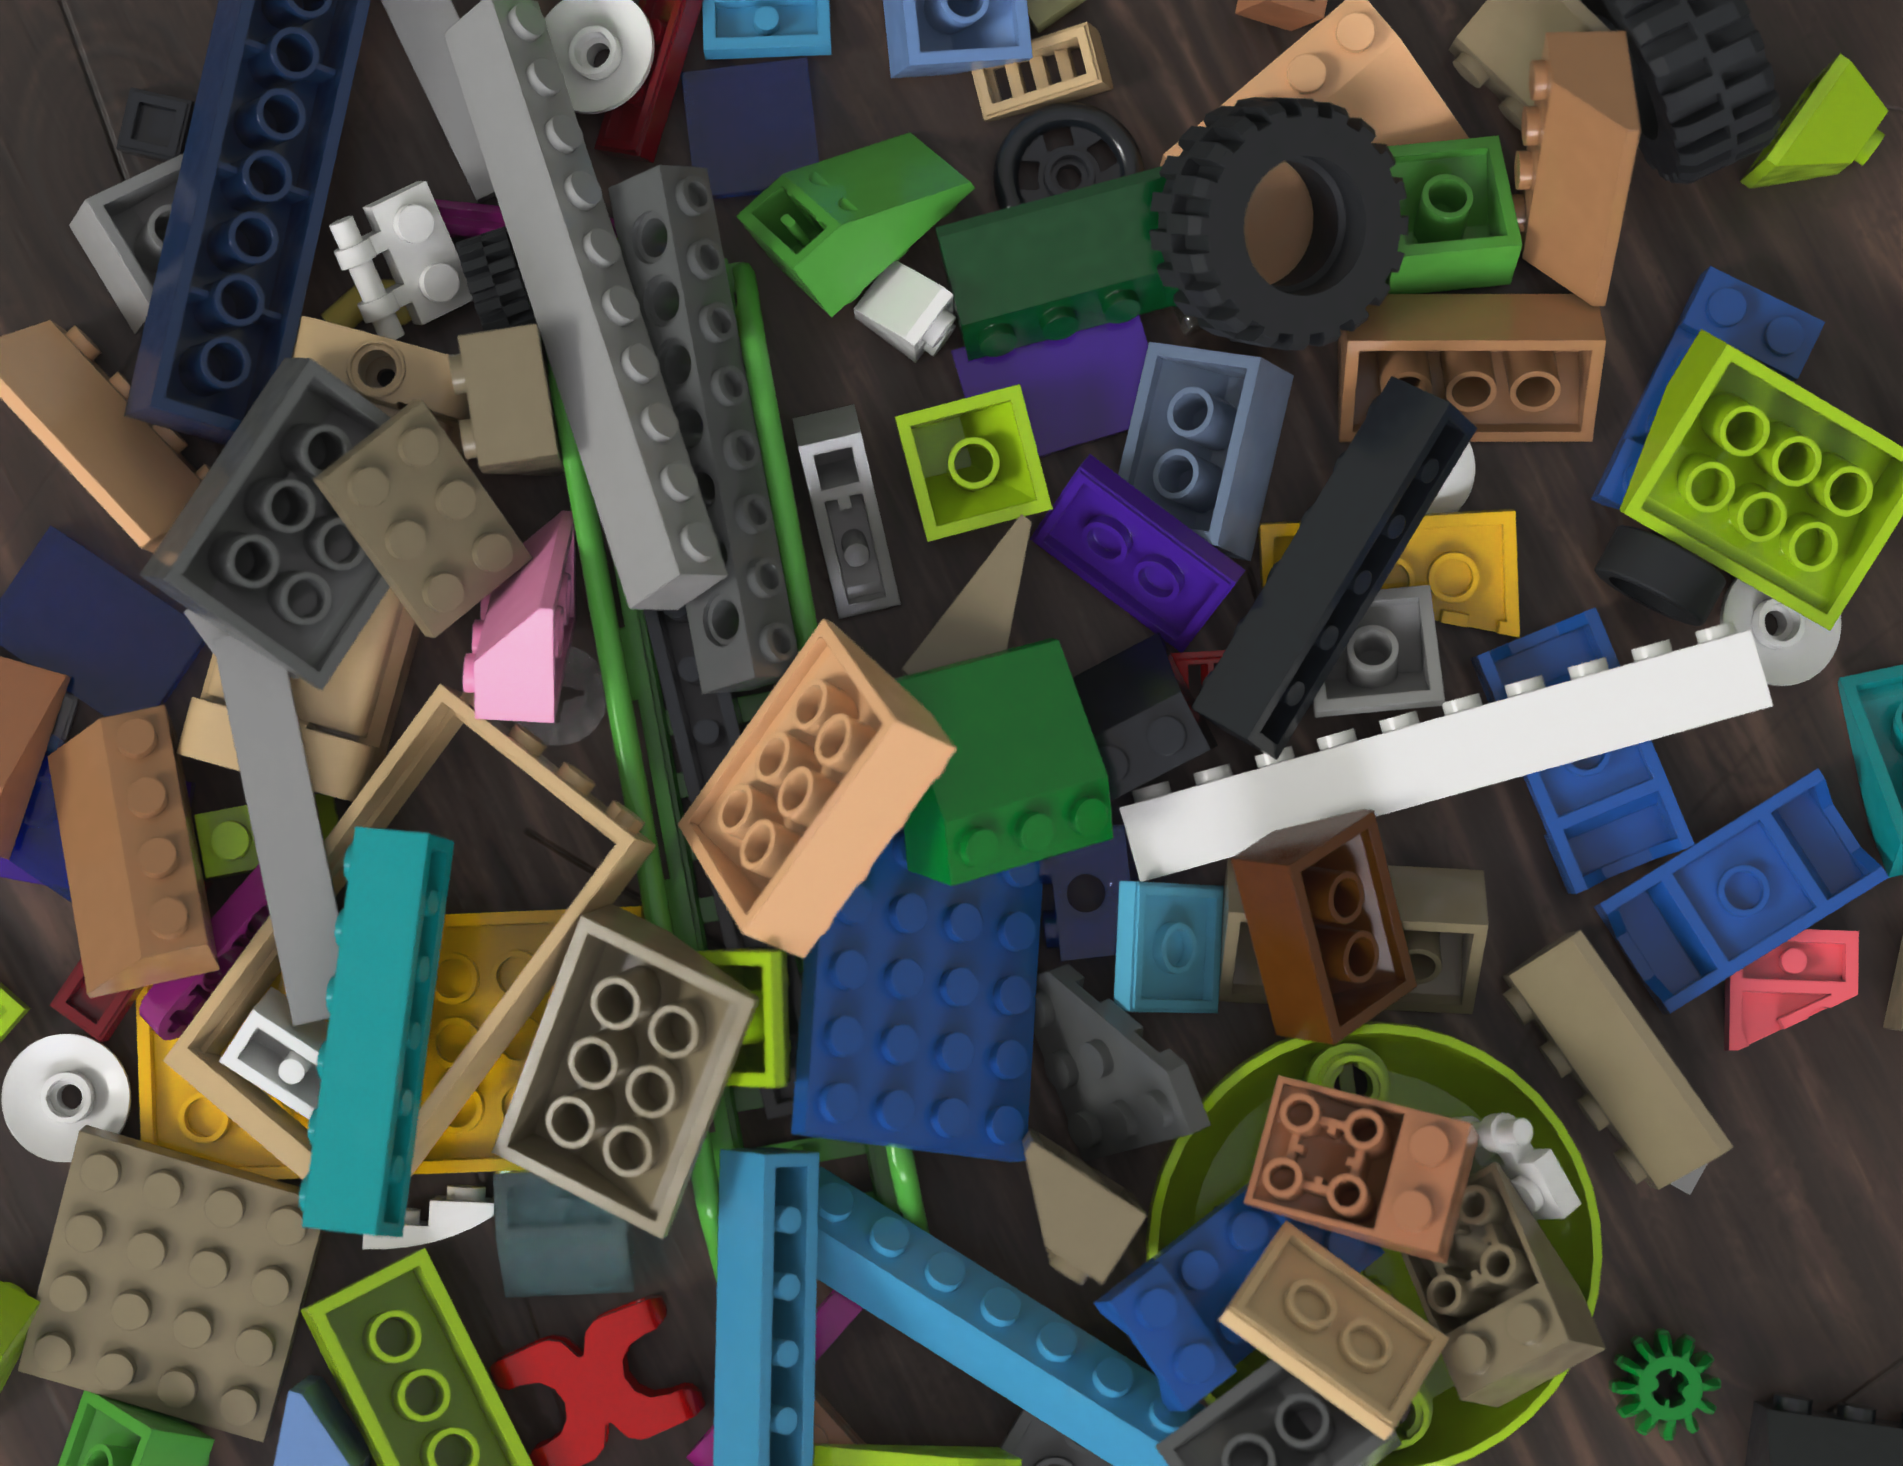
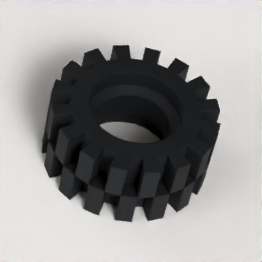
(495, 280)

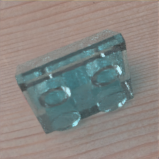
(557, 1240)

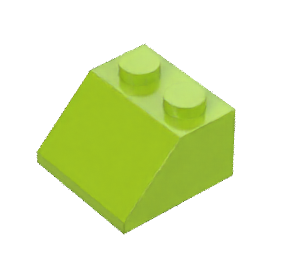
(767, 1044)

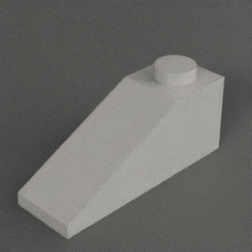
(846, 511)

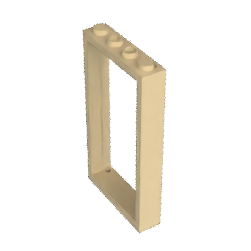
(199, 1047)

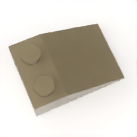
(1505, 38)
(508, 402)
(983, 611)

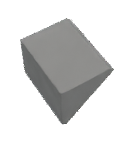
(1388, 660)

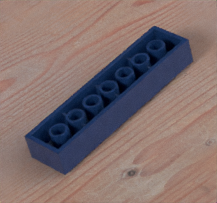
(246, 211)

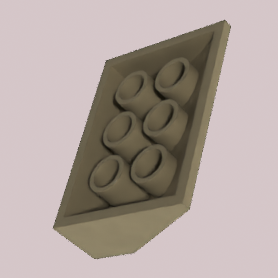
(626, 1068)

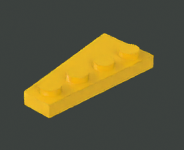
(1461, 555)

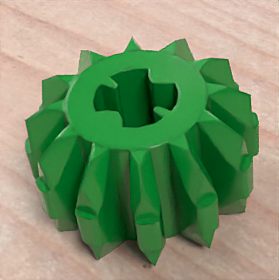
(1687, 1385)

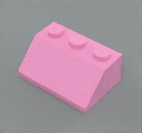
(526, 632)

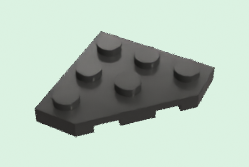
(1106, 1075)

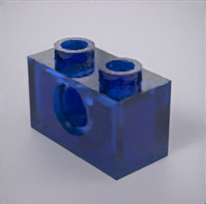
(1092, 932)

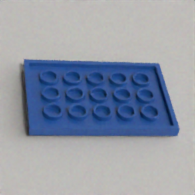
(922, 1013)

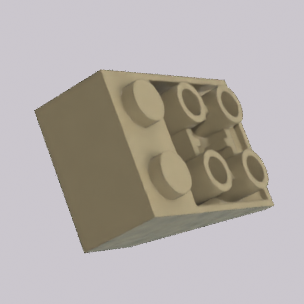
(1503, 1298)

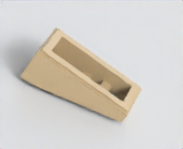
(1070, 89)

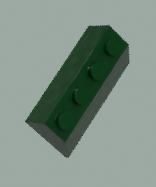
(1055, 265)

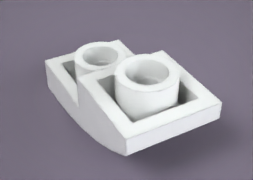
(448, 1216)

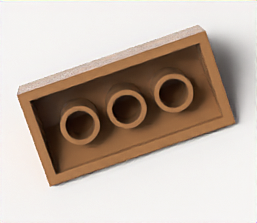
(1577, 159)
(1504, 360)
(132, 854)

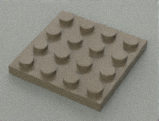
(172, 1284)

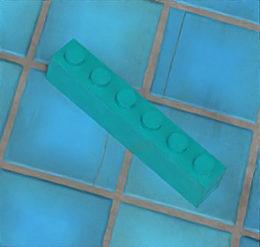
(376, 1032)

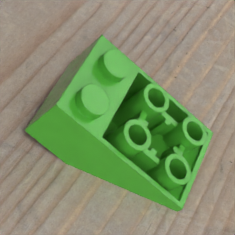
(852, 215)

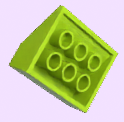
(1766, 481)

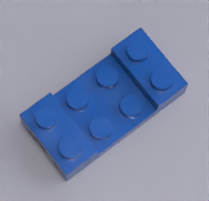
(1739, 316)
(1603, 808)
(1739, 893)
(1181, 1292)

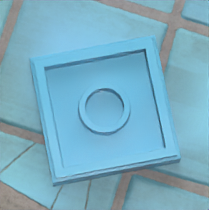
(1168, 947)

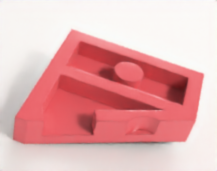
(1790, 985)

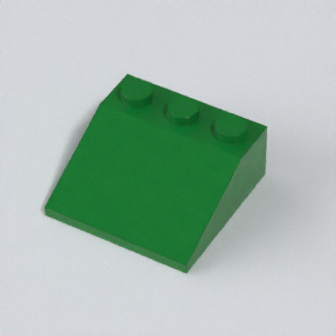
(1021, 769)

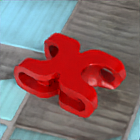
(598, 1384)

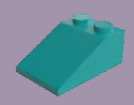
(1875, 730)

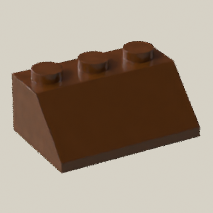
(1324, 925)

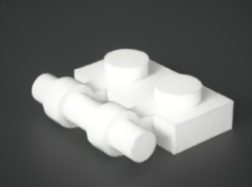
(417, 252)
(1531, 1171)

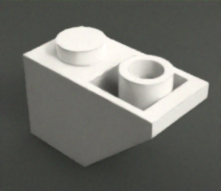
(908, 311)

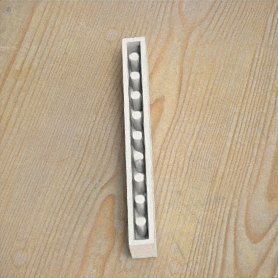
(1451, 753)

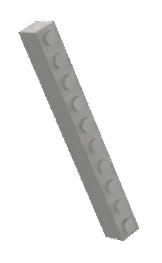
(585, 306)

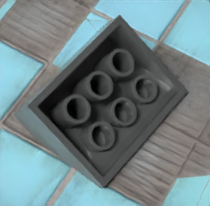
(261, 540)

